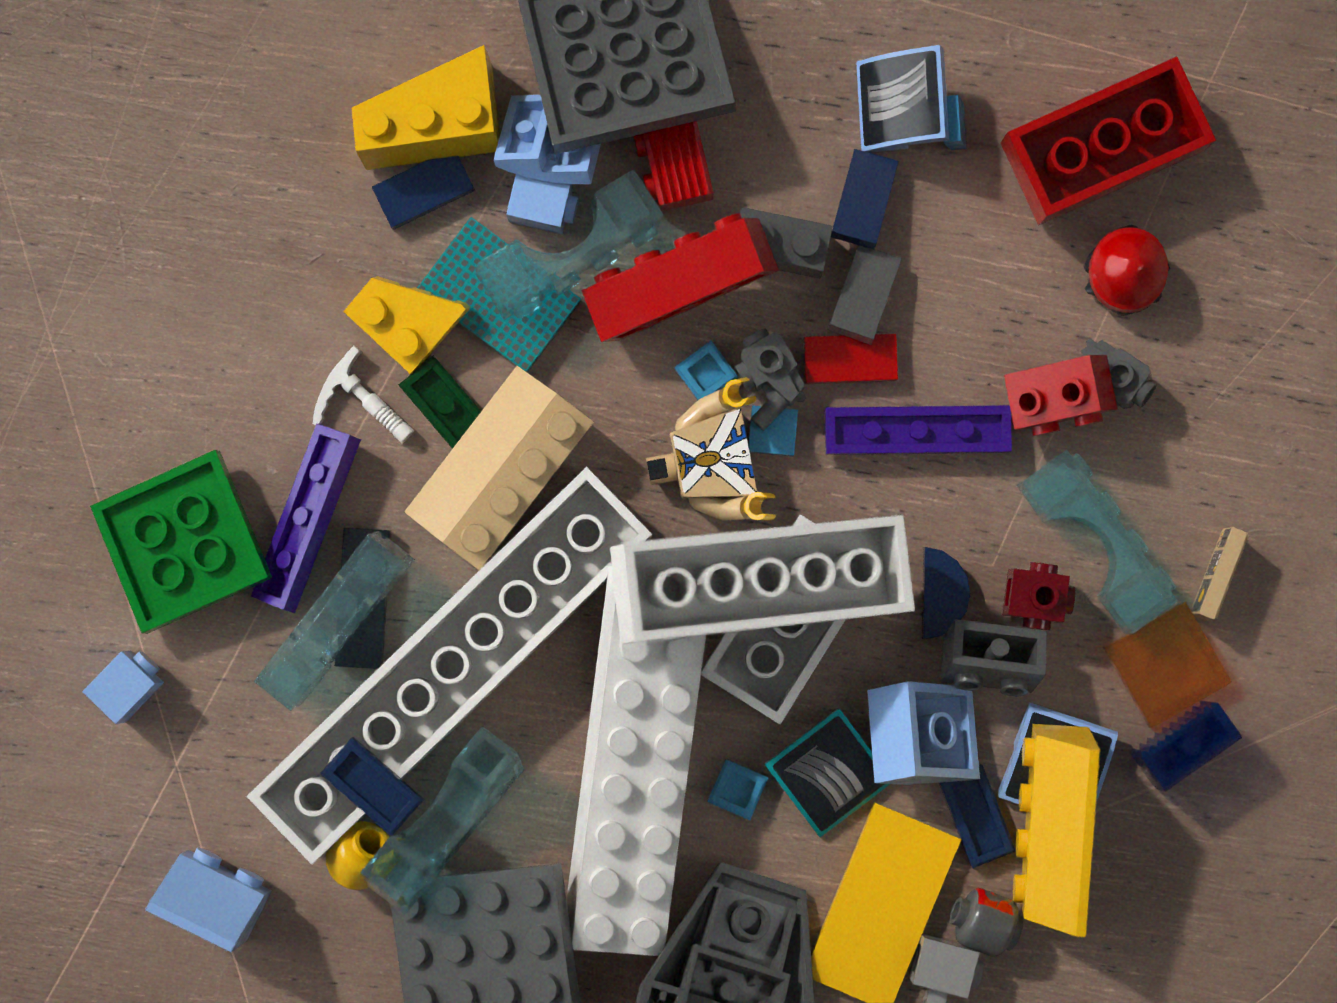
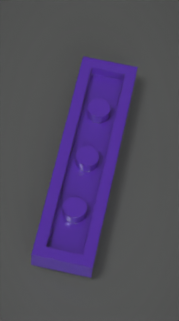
(918, 430)
(306, 516)

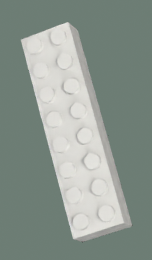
(632, 789)

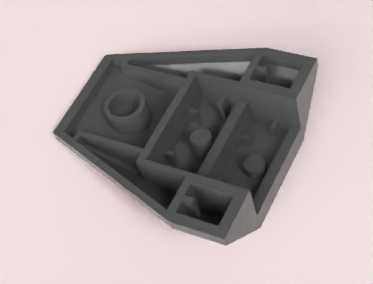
(736, 945)

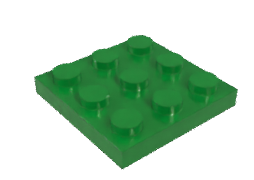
(181, 542)

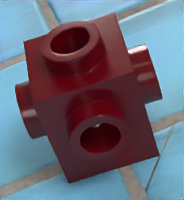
(1021, 596)

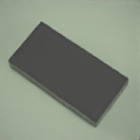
(864, 294)

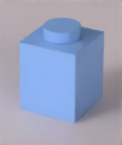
(541, 204)
(124, 685)

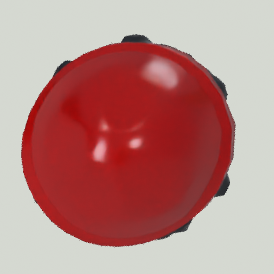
(1127, 270)

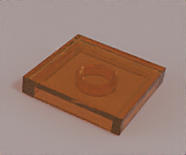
(1167, 665)

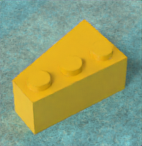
(431, 116)

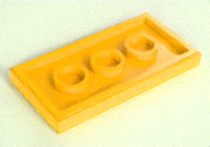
(882, 905)

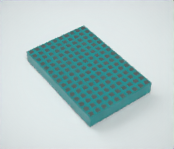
(514, 338)

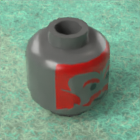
(986, 922)

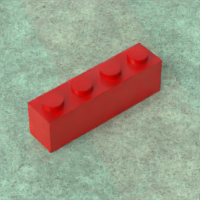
(679, 279)

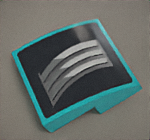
(827, 772)

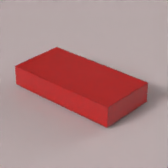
(849, 360)

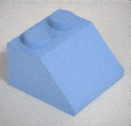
(922, 734)
(210, 899)

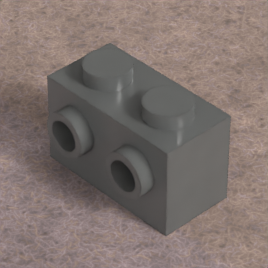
(993, 657)

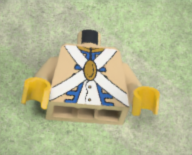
(713, 458)

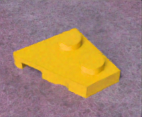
(404, 319)

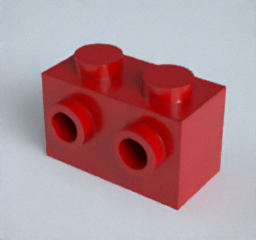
(1060, 393)

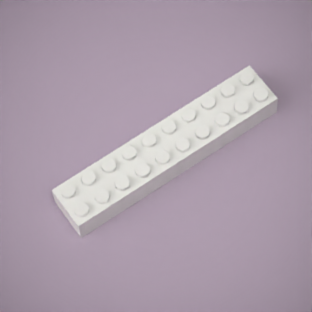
(454, 659)

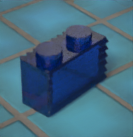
(1186, 745)

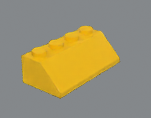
(1057, 827)

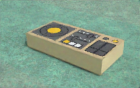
(1219, 573)

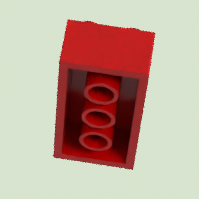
(1107, 140)

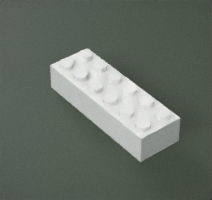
(761, 578)

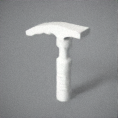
(370, 401)

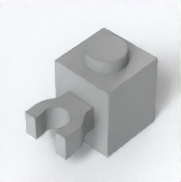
(945, 969)

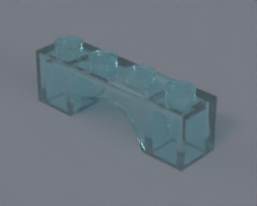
(521, 276)
(1133, 588)
(333, 619)
(417, 855)

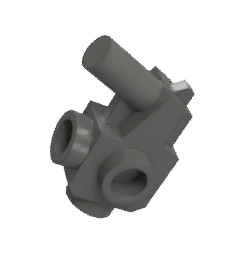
(774, 370)
(1129, 375)

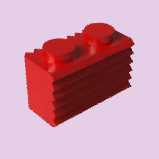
(676, 166)

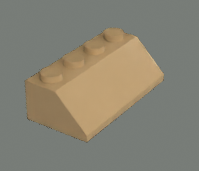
(498, 467)

